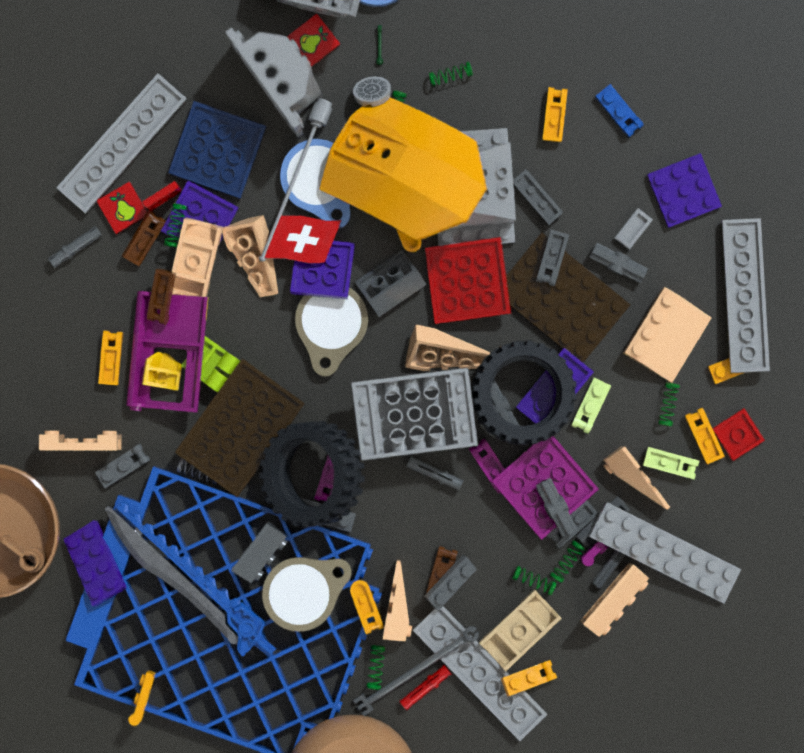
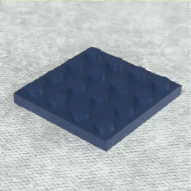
(217, 149)

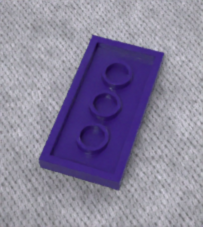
(542, 395)
(95, 563)

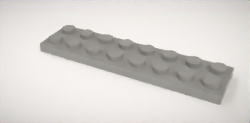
(121, 143)
(745, 295)
(664, 552)
(480, 673)

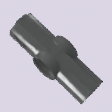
(618, 263)
(501, 404)
(556, 507)

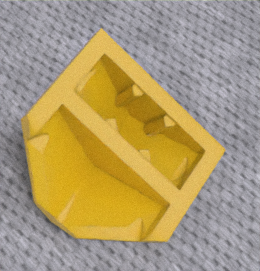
(162, 371)

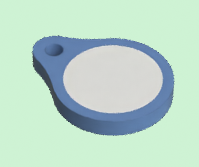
(306, 190)

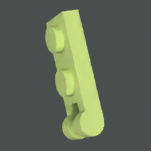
(591, 404)
(670, 462)

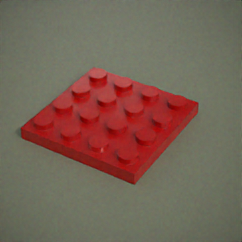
(468, 280)

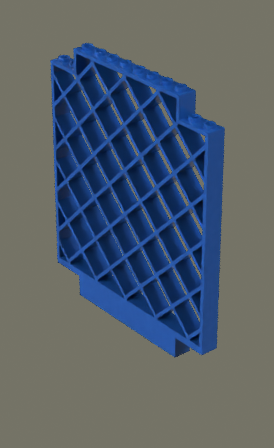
(91, 621)

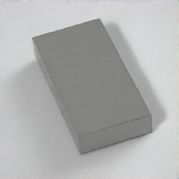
(633, 229)

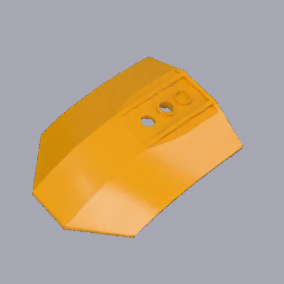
(423, 184)

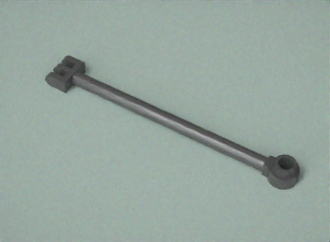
(366, 702)

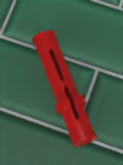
(419, 692)

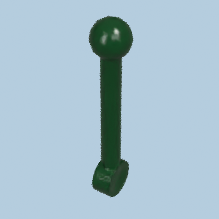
(379, 60)

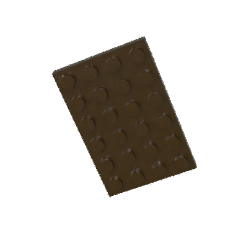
(571, 313)
(238, 427)

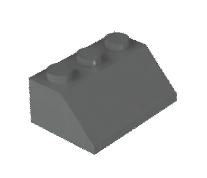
(390, 283)
(260, 553)

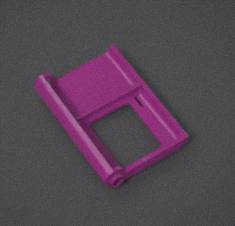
(183, 331)

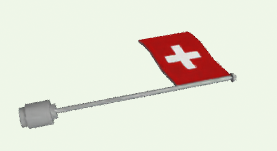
(300, 236)

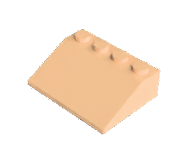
(667, 334)

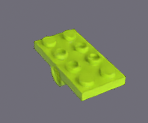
(216, 365)

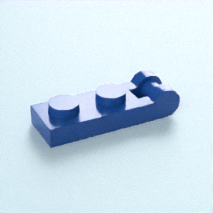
(619, 110)

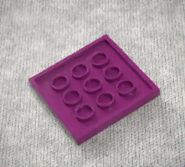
(538, 464)

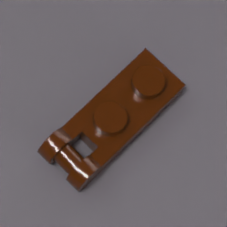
(143, 238)
(161, 296)
(441, 568)

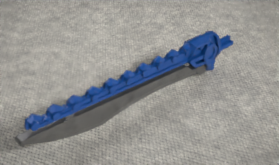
(239, 616)

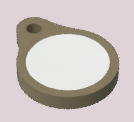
(331, 328)
(303, 591)

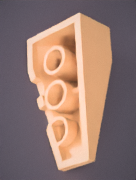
(247, 243)
(436, 349)
(626, 468)
(397, 618)

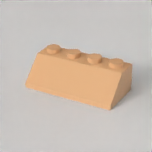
(614, 599)

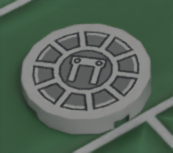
(372, 91)

